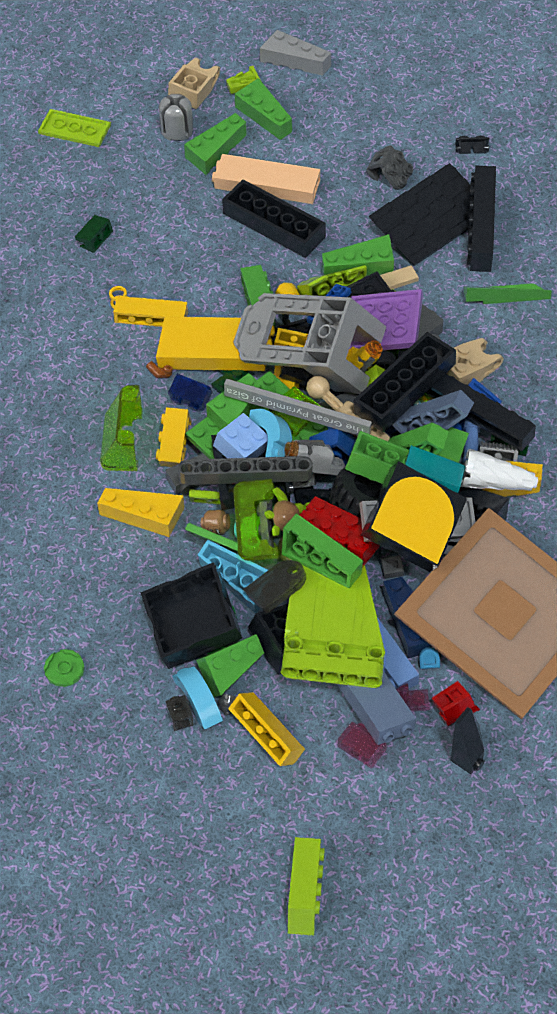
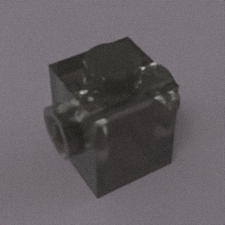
(179, 712)

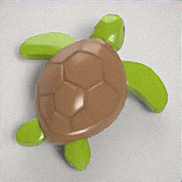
(282, 511)

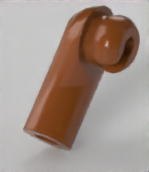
(164, 372)

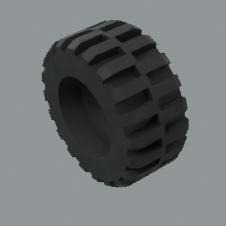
(351, 490)

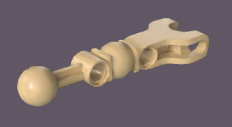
(319, 388)

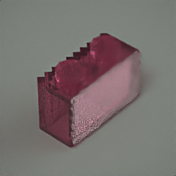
(361, 745)

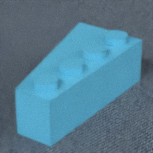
(233, 569)

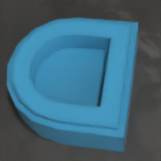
(429, 658)

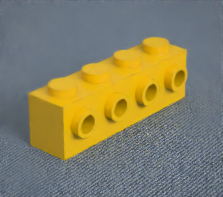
(266, 729)

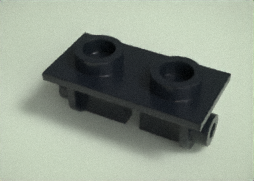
(479, 143)
(305, 495)

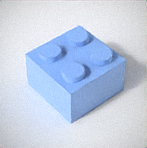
(241, 439)

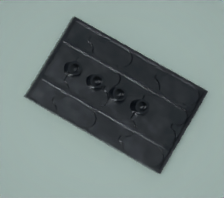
(427, 214)

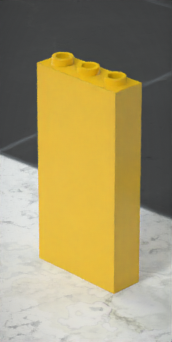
(202, 344)

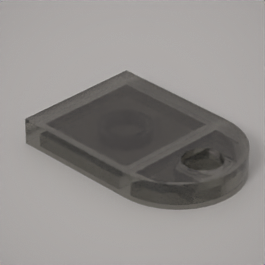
(276, 585)

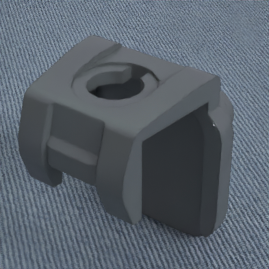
(393, 167)

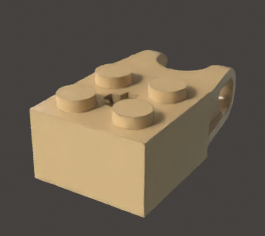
(194, 82)
(473, 362)

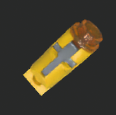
(365, 356)

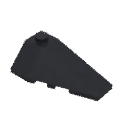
(467, 743)

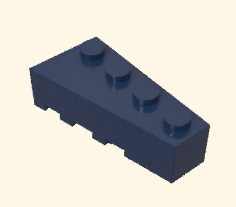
(396, 592)

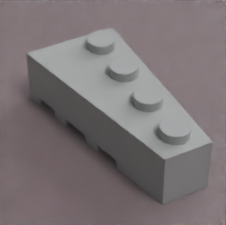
(295, 53)

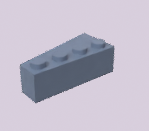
(442, 411)

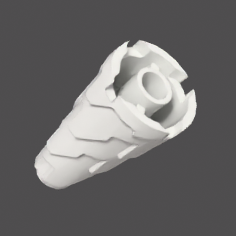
(492, 473)

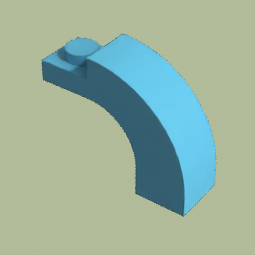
(276, 429)
(199, 696)

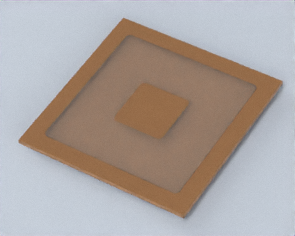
(492, 612)

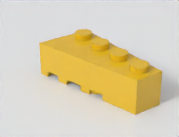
(142, 509)

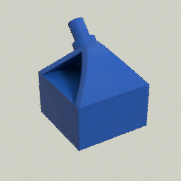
(340, 442)

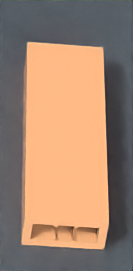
(276, 178)

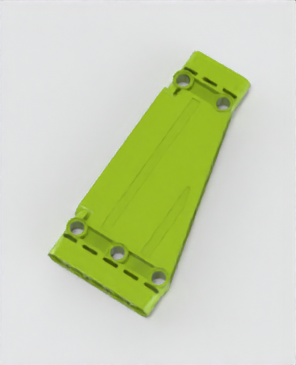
(333, 633)

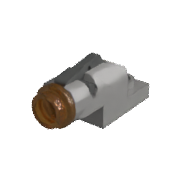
(318, 452)

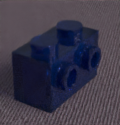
(189, 392)

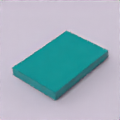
(436, 467)

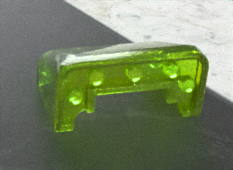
(118, 444)
(246, 499)

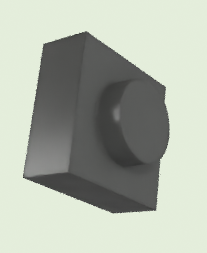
(392, 566)

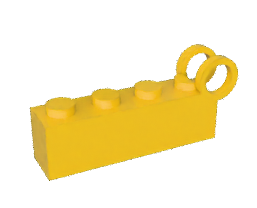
(143, 310)

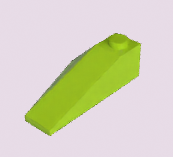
(323, 284)

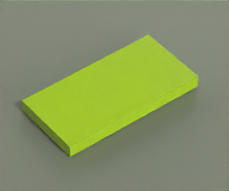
(74, 128)

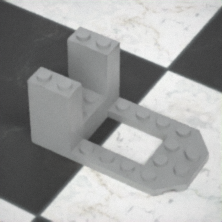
(333, 329)

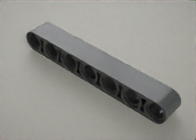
(236, 466)

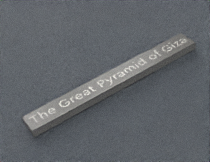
(296, 407)

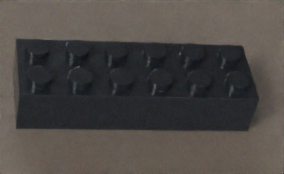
(274, 218)
(481, 218)
(405, 381)

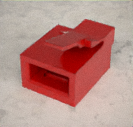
(453, 702)

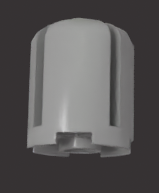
(176, 117)

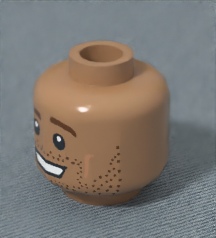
(216, 521)

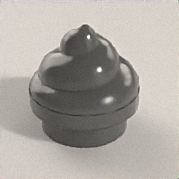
(225, 702)

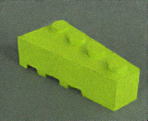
(305, 886)

